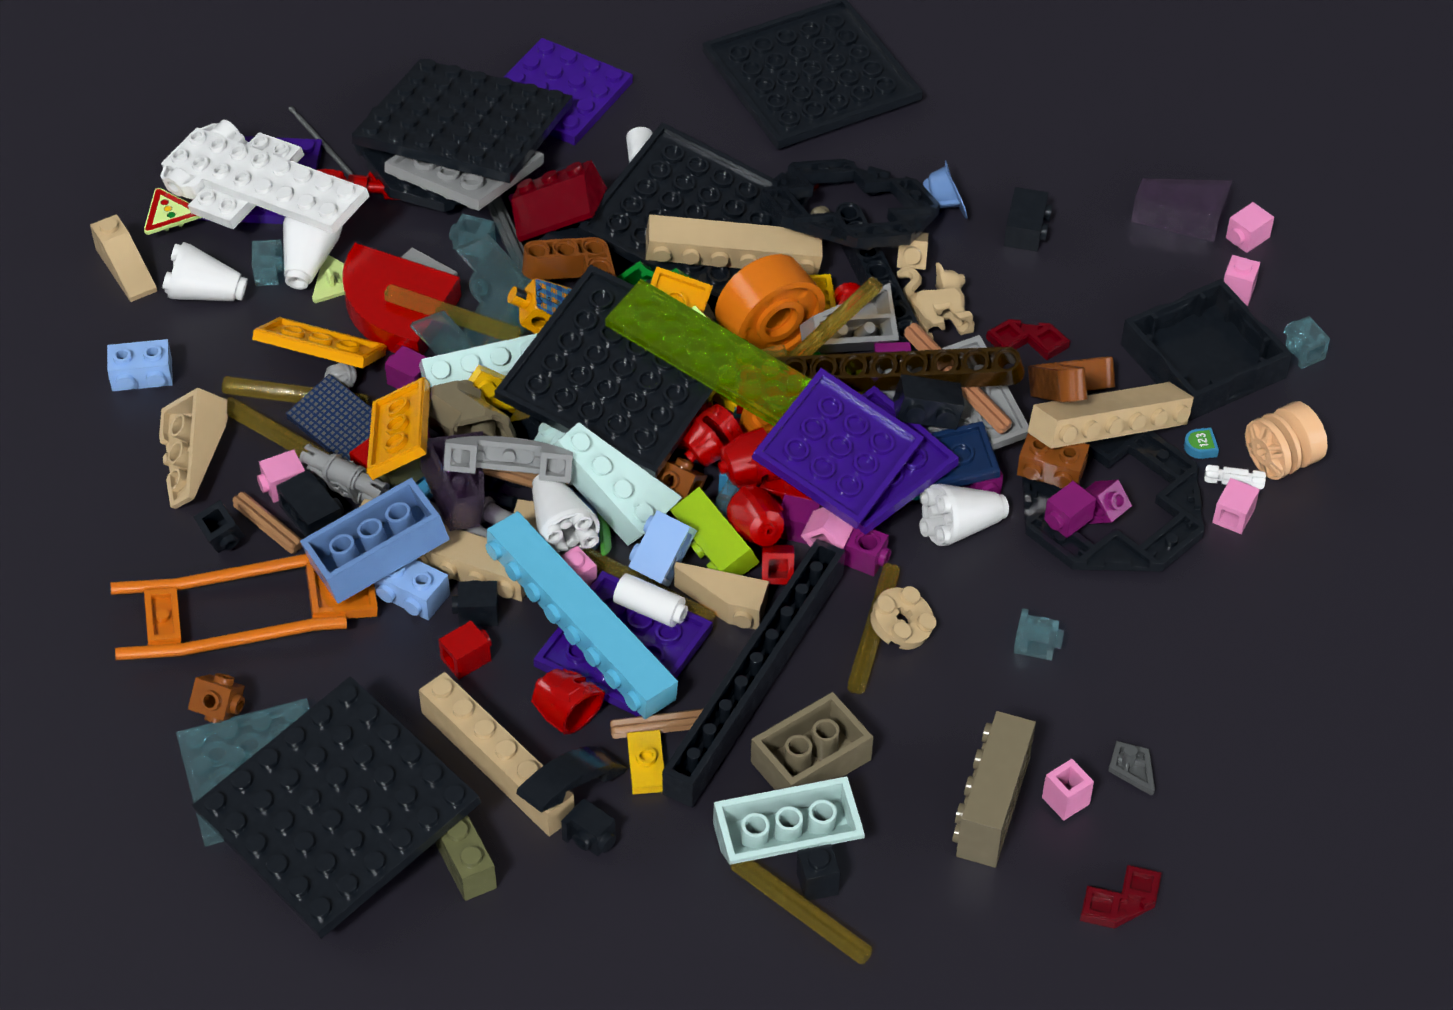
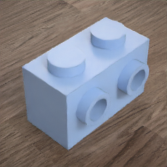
(139, 366)
(661, 547)
(415, 588)

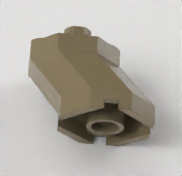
(462, 409)

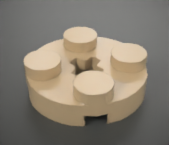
(913, 607)

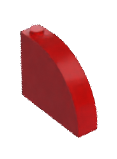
(366, 278)

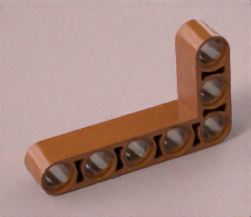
(565, 257)
(1071, 379)

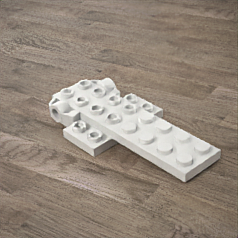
(233, 176)

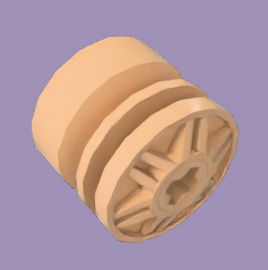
(1286, 440)

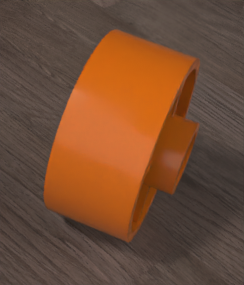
(769, 302)

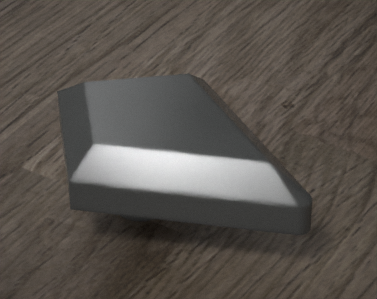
(1133, 766)

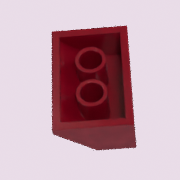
(557, 199)

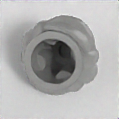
(343, 373)

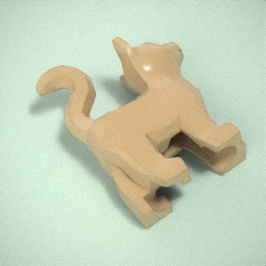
(935, 306)

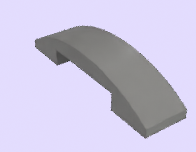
(508, 454)

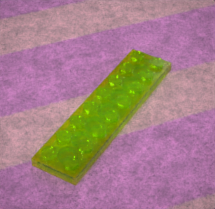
(707, 352)

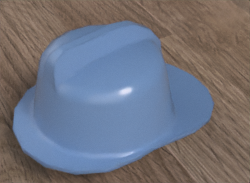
(944, 190)

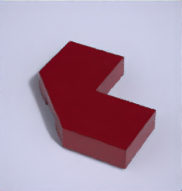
(1041, 337)
(1115, 908)

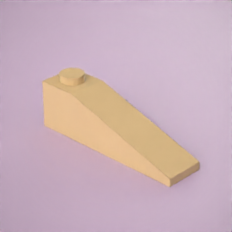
(191, 435)

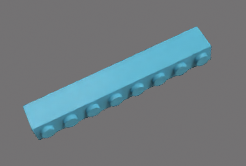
(581, 615)

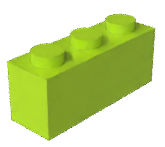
(714, 535)

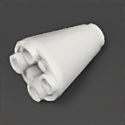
(304, 251)
(201, 277)
(958, 512)
(563, 517)

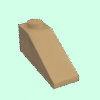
(122, 257)
(731, 596)

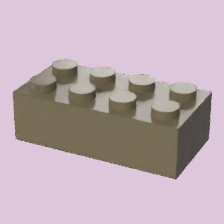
(993, 788)

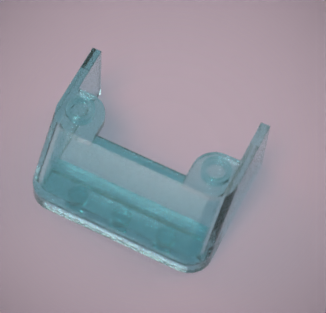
(490, 285)

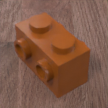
(1054, 465)

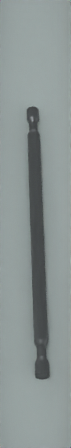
(316, 136)

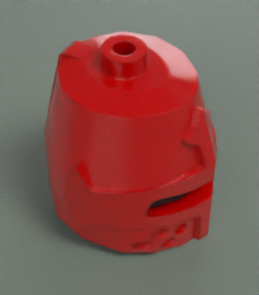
(709, 433)
(738, 460)
(756, 515)
(567, 700)

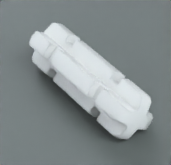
(1214, 474)

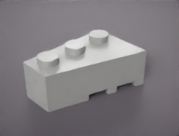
(870, 325)

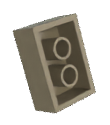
(812, 745)

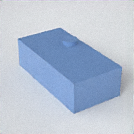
(375, 540)

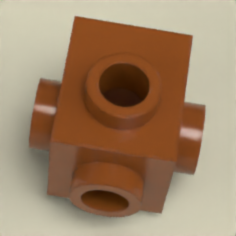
(681, 477)
(217, 697)

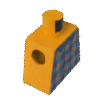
(537, 302)

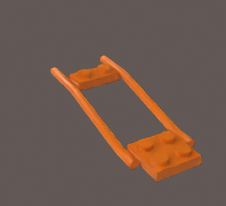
(164, 621)

